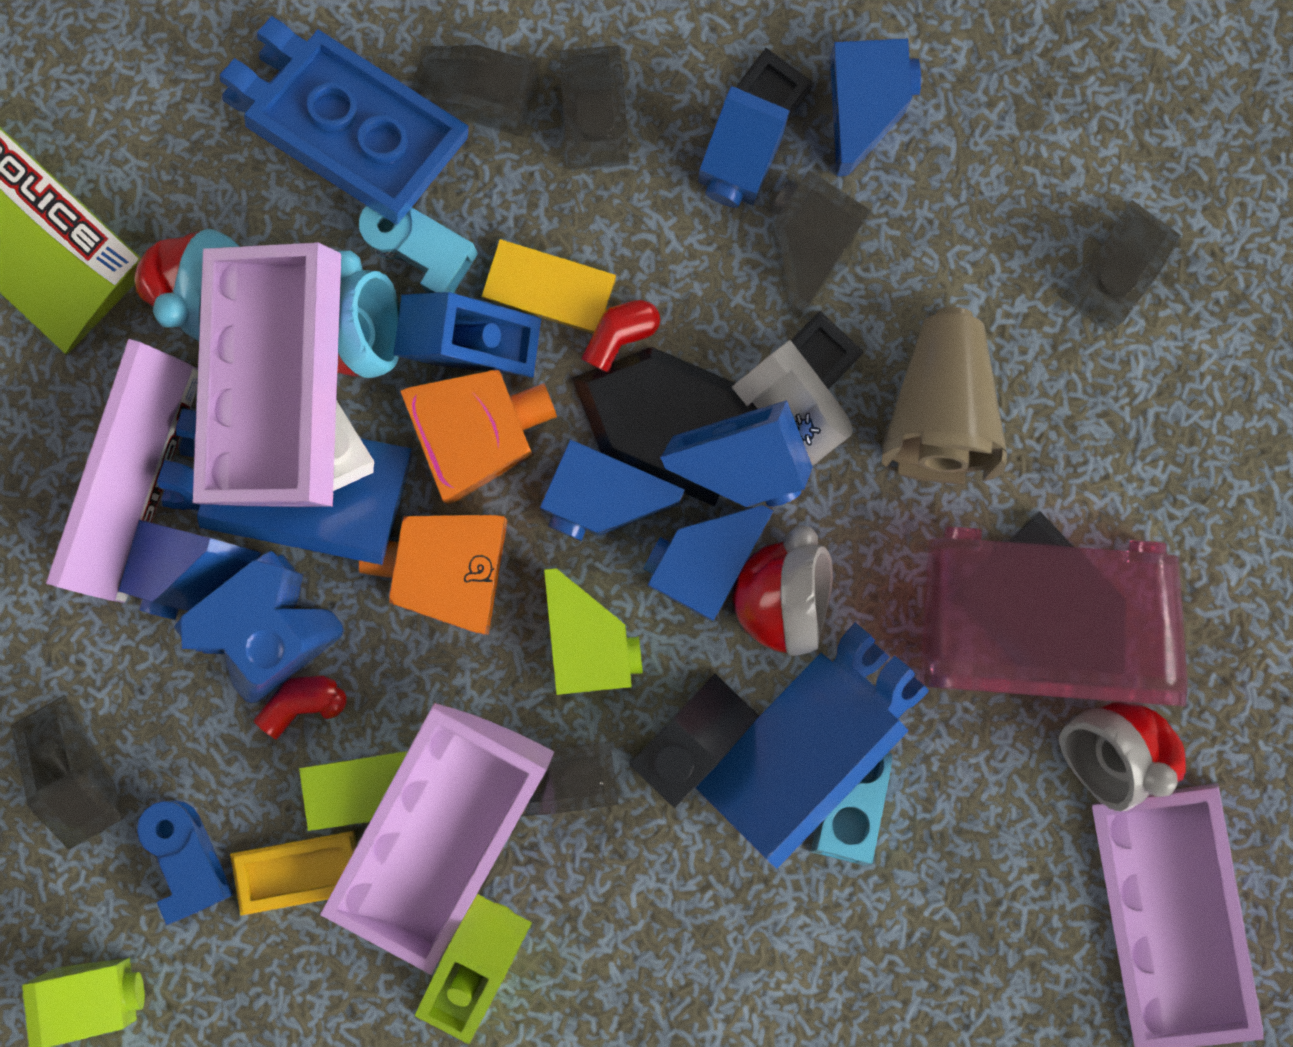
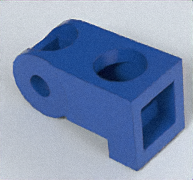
(186, 858)

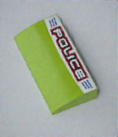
(55, 252)

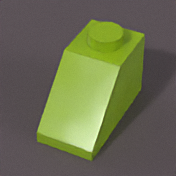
(587, 640)
(473, 968)
(81, 1001)

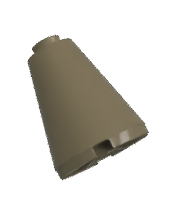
(947, 405)

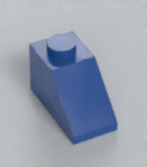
(869, 95)
(742, 148)
(466, 334)
(745, 457)
(602, 494)
(705, 560)
(178, 568)

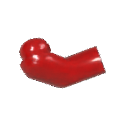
(619, 327)
(301, 696)

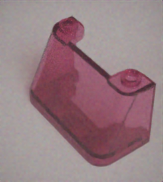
(1053, 620)

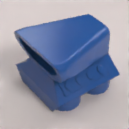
(258, 626)

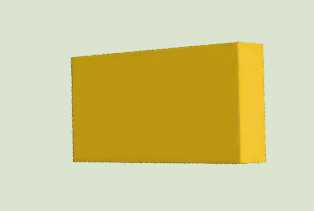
(548, 286)
(290, 872)

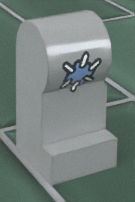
(815, 410)

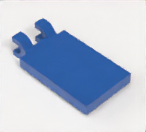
(344, 119)
(353, 528)
(813, 745)

